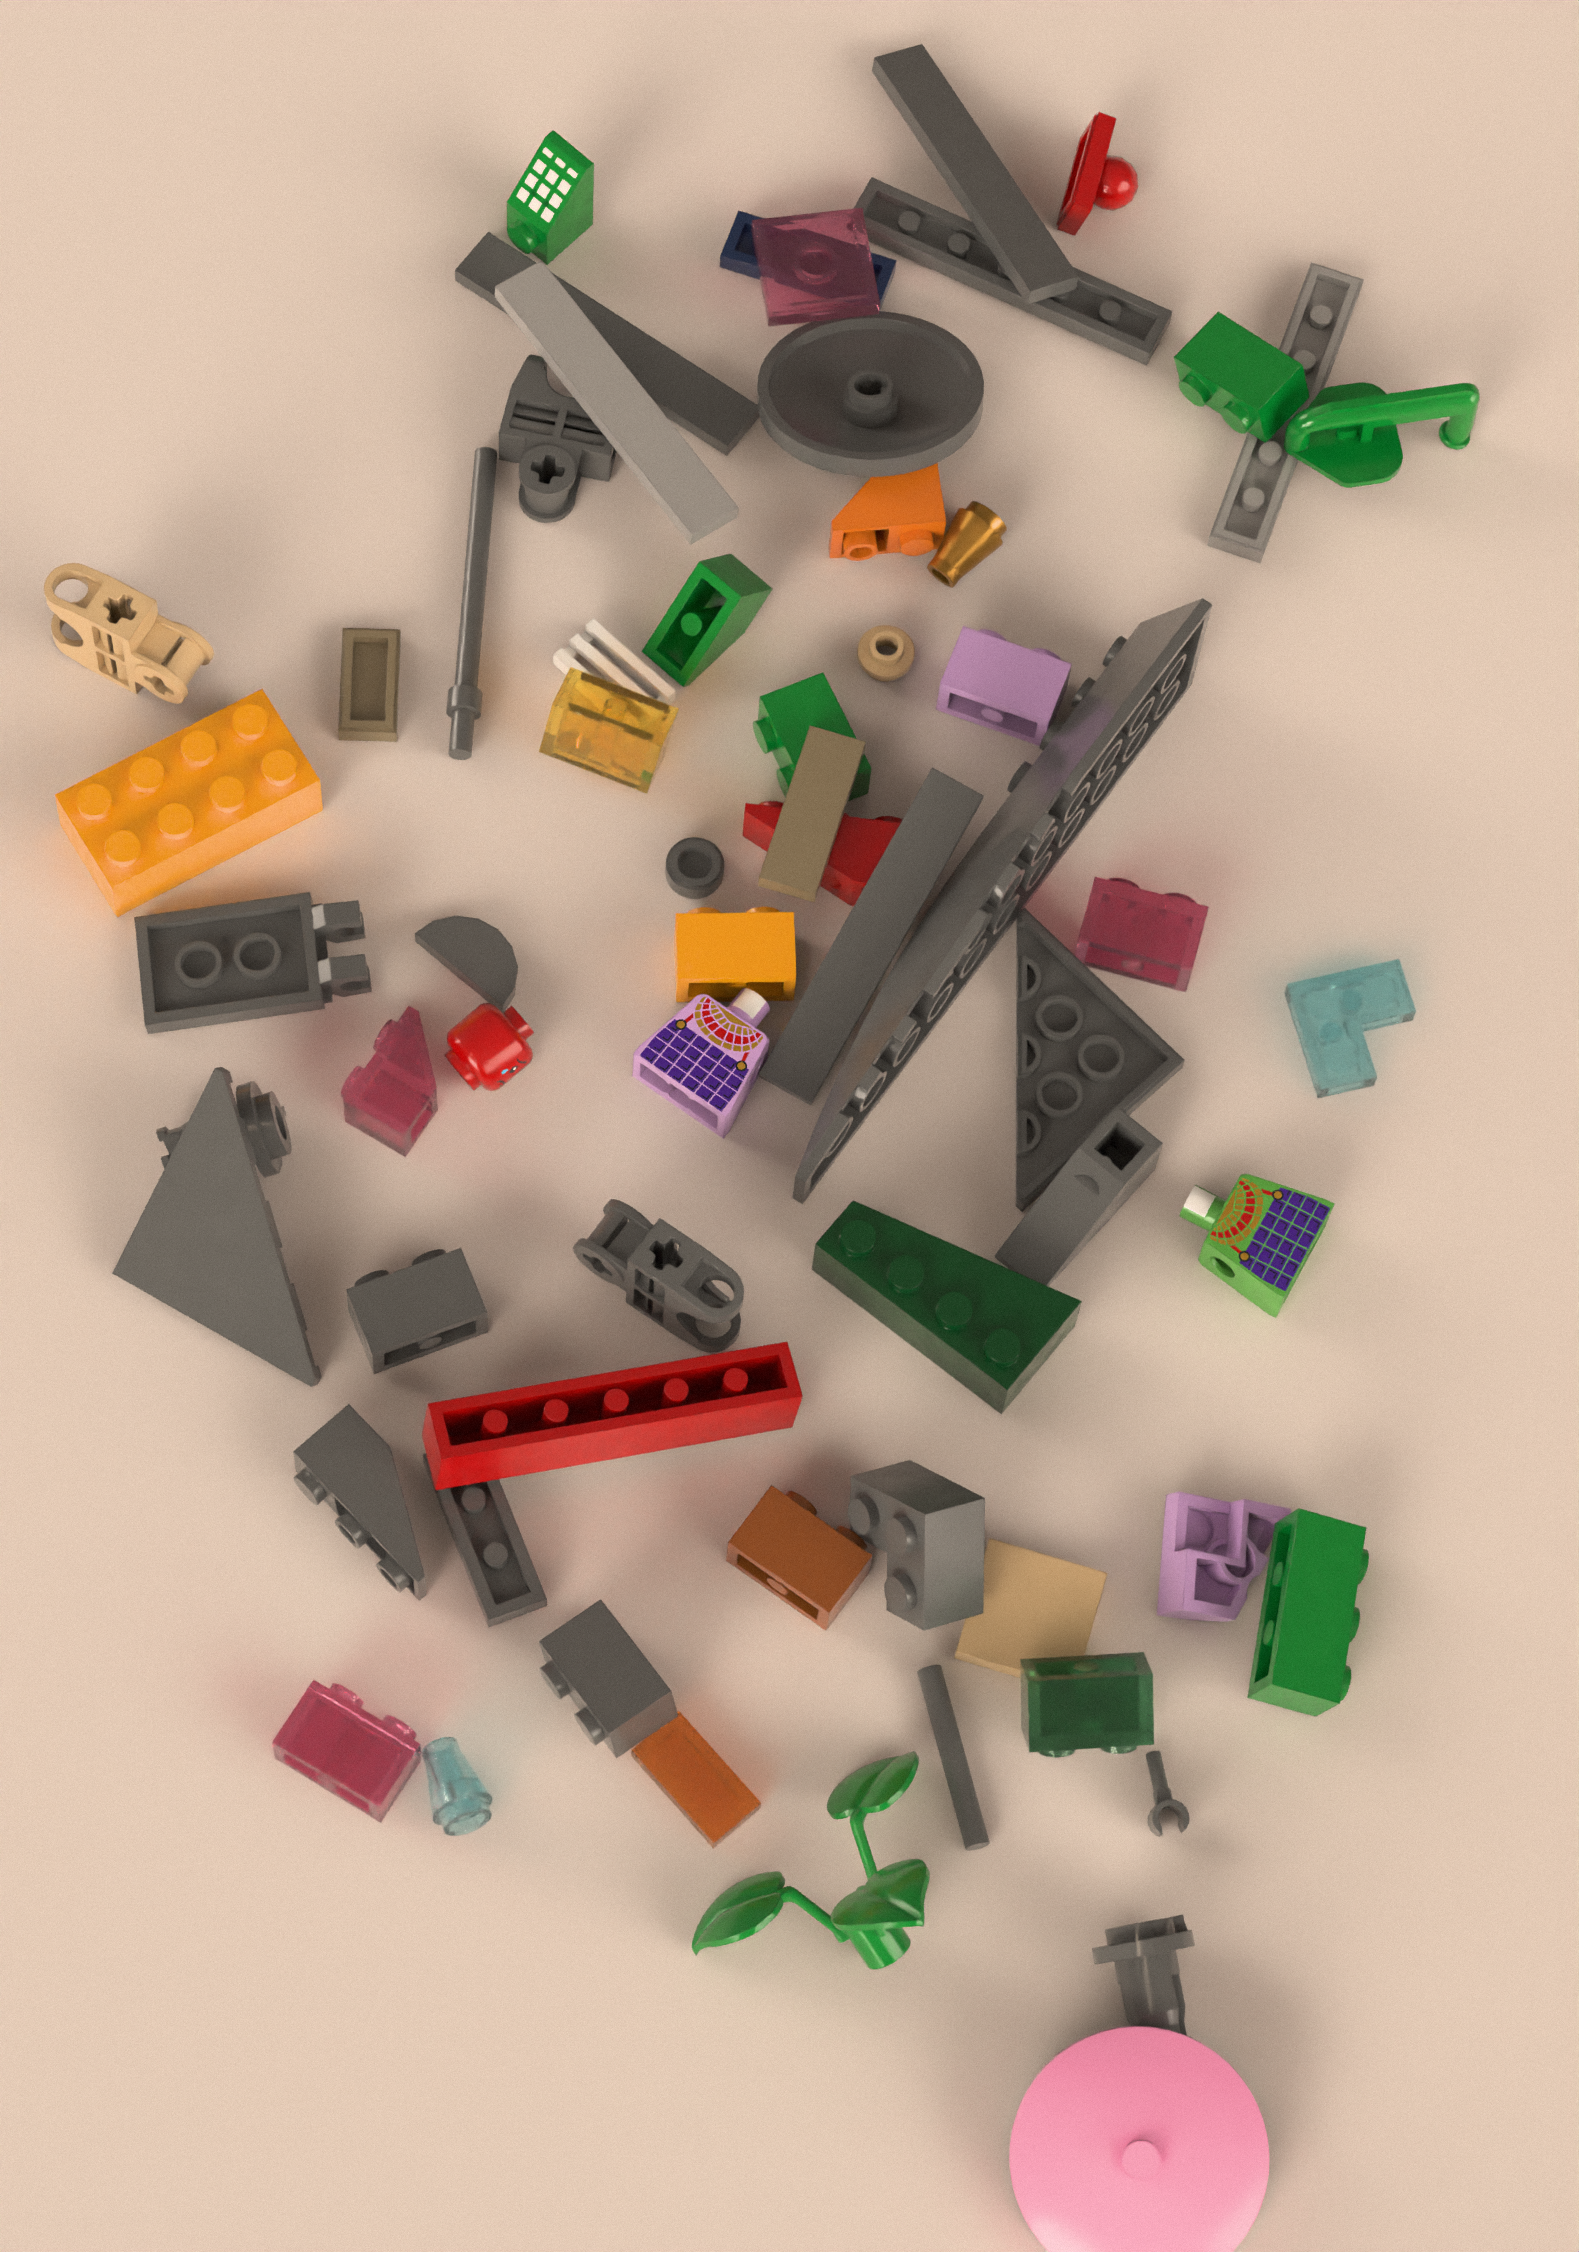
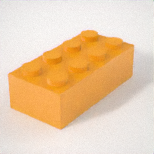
(189, 802)

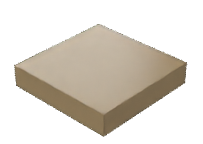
(1030, 1609)

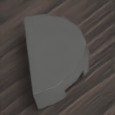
(475, 955)

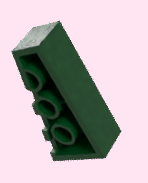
(946, 1302)

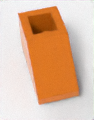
(891, 517)

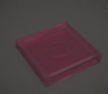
(815, 267)

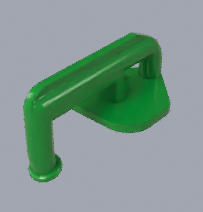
(1354, 434)

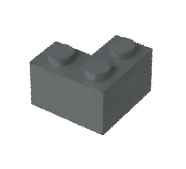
(930, 1540)

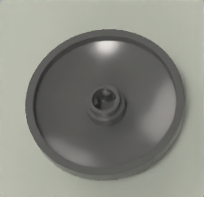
(870, 394)

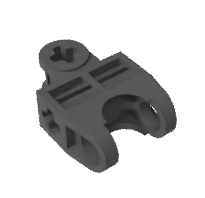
(551, 444)
(649, 1268)

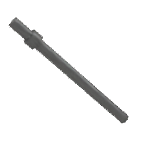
(464, 698)

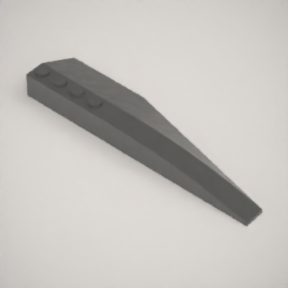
(1010, 863)

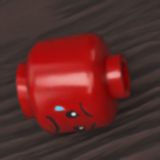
(489, 1046)

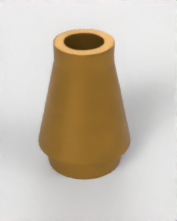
(968, 541)

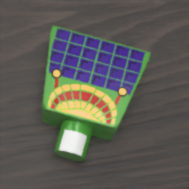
(1258, 1236)

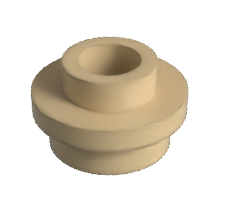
(885, 667)

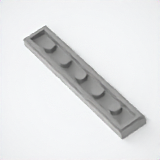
(616, 402)
(1266, 468)

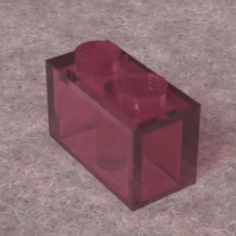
(1141, 933)
(348, 1748)

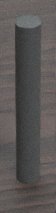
(953, 1757)

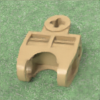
(125, 635)

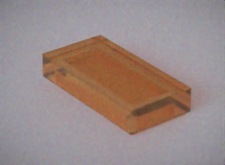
(696, 1780)

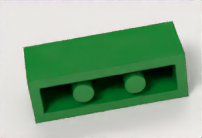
(1308, 1613)

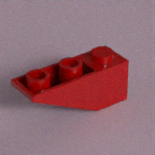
(854, 852)

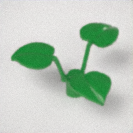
(871, 1914)

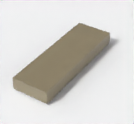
(811, 814)

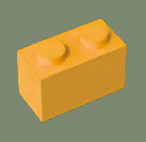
(735, 951)

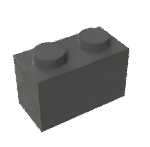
(416, 1309)
(607, 1680)

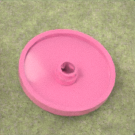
(1139, 2147)

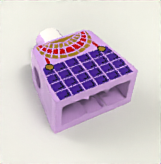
(707, 1058)

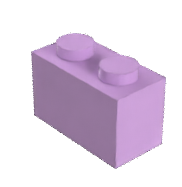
(1003, 685)

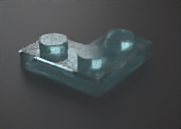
(1335, 1012)

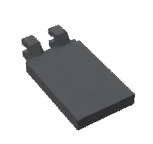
(246, 961)

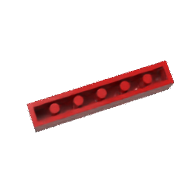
(611, 1415)

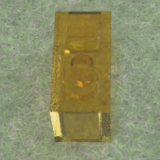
(608, 730)

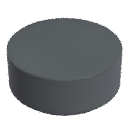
(694, 868)

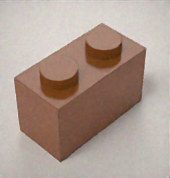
(800, 1556)

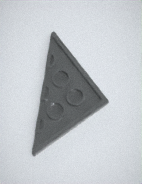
(1074, 1056)
(214, 1243)

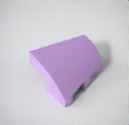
(1212, 1554)

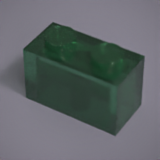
(1087, 1703)

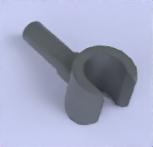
(1163, 1796)

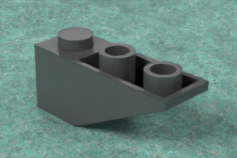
(1081, 1198)
(360, 1483)

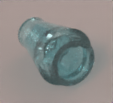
(455, 1790)

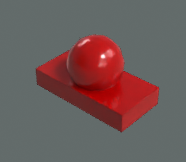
(1096, 177)

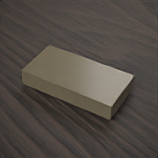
(369, 684)

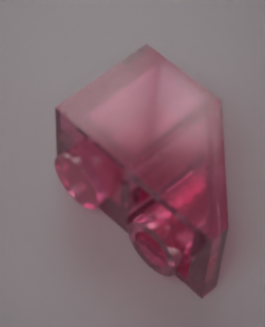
(396, 1089)

